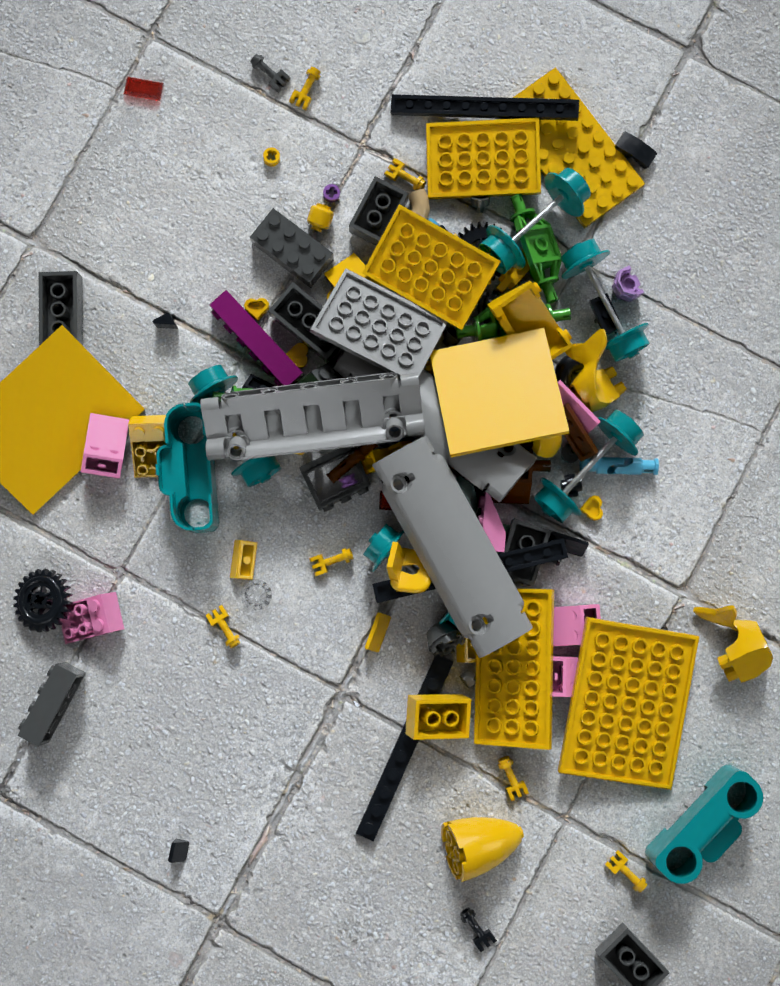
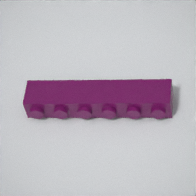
(255, 339)

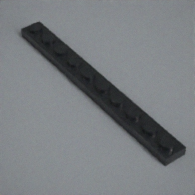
(484, 107)
(511, 560)
(400, 757)

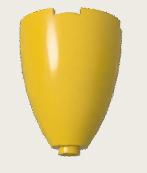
(478, 844)

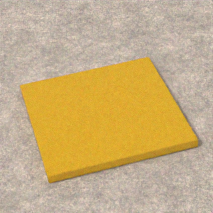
(498, 392)

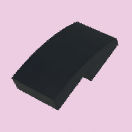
(637, 149)

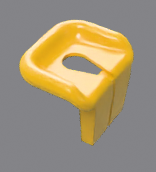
(404, 581)

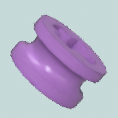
(326, 190)
(348, 480)

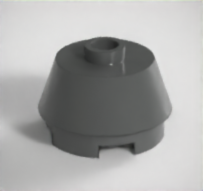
(444, 638)

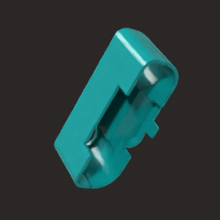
(185, 470)
(706, 825)

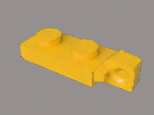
(512, 277)

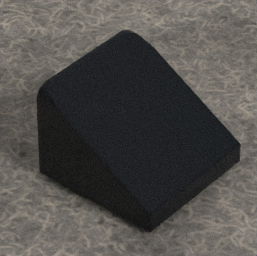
(165, 321)
(178, 850)

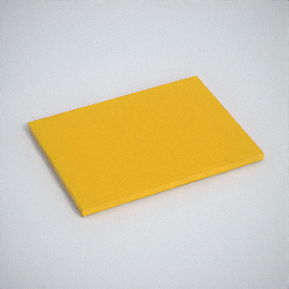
(48, 415)
(628, 703)

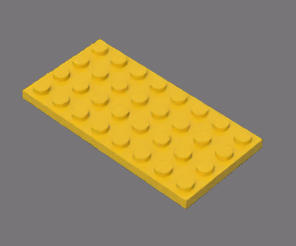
(583, 148)
(517, 682)

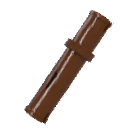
(350, 461)

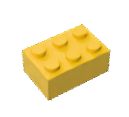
(438, 716)

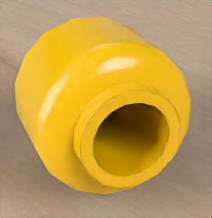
(320, 217)

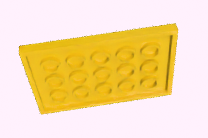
(483, 158)
(431, 267)

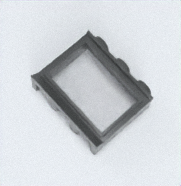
(323, 489)

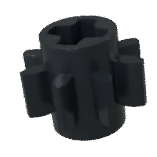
(577, 488)

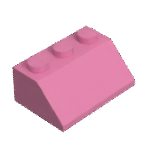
(584, 415)

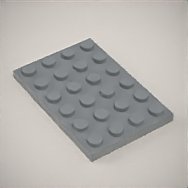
(378, 325)

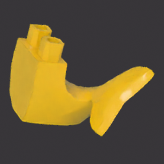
(594, 385)
(749, 653)

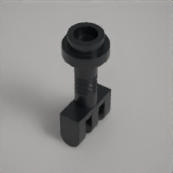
(468, 915)

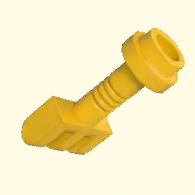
(313, 74)
(418, 183)
(323, 563)
(232, 640)
(505, 763)
(639, 884)

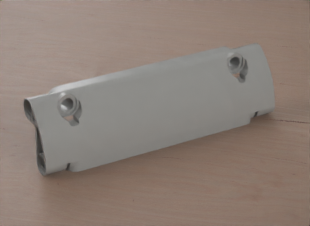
(312, 416)
(479, 467)
(453, 546)

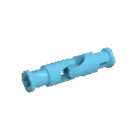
(626, 466)

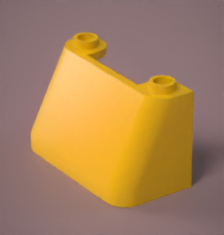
(525, 311)

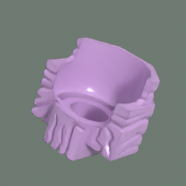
(626, 286)

